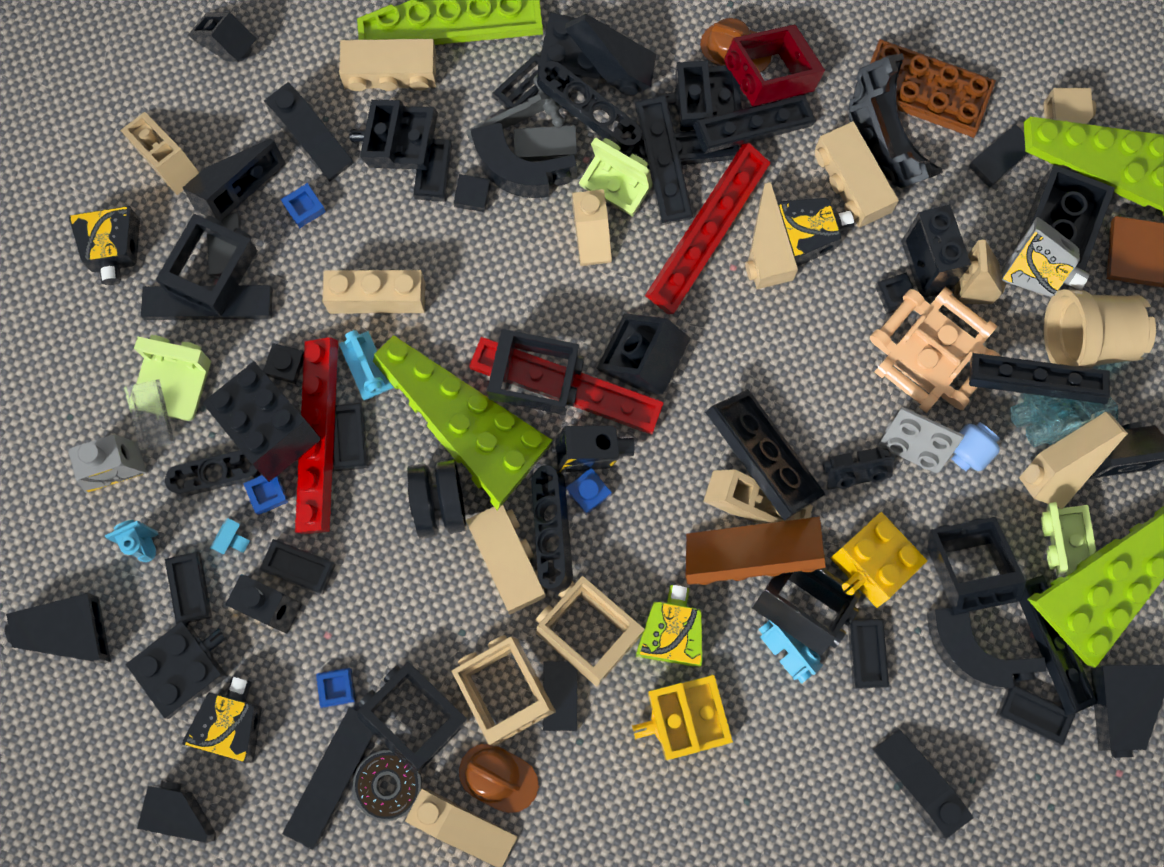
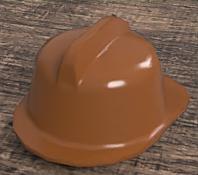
(718, 38)
(498, 778)

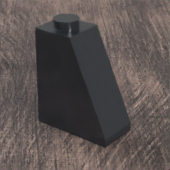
(61, 628)
(1126, 706)

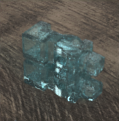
(1056, 417)

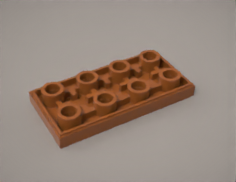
(938, 90)
(1136, 252)
(754, 551)

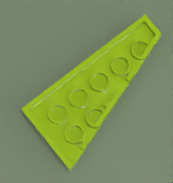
(453, 20)
(1110, 155)
(472, 428)
(1105, 591)

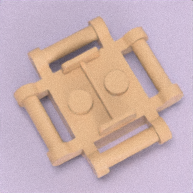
(932, 349)

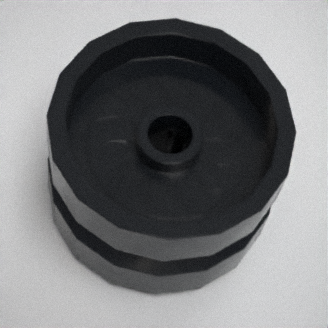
(431, 499)

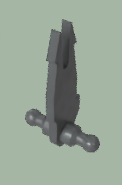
(526, 110)

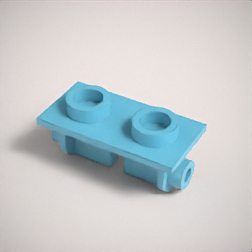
(359, 355)
(134, 539)
(800, 656)

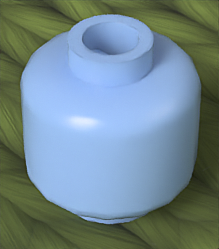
(976, 448)

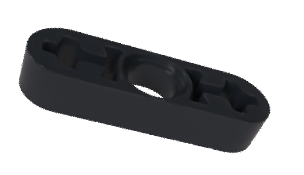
(192, 486)

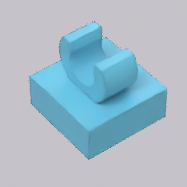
(227, 537)

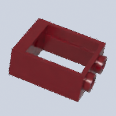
(788, 43)

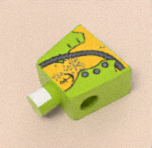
(673, 631)

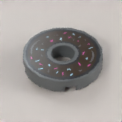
(367, 792)

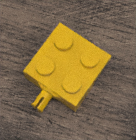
(878, 560)
(687, 718)

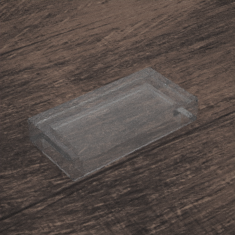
(149, 415)

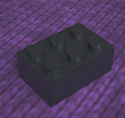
(1072, 207)
(261, 421)

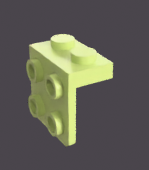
(622, 177)
(180, 372)
(1069, 535)

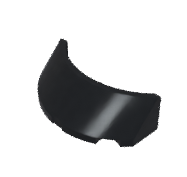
(879, 123)

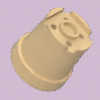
(1097, 328)

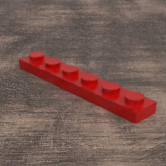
(707, 229)
(592, 393)
(318, 409)

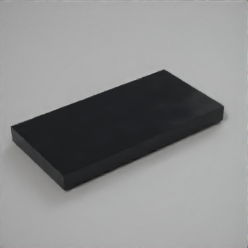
(765, 453)

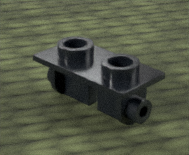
(873, 466)

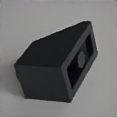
(223, 36)
(174, 813)

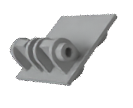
(920, 440)

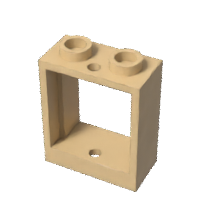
(550, 616)
(518, 722)

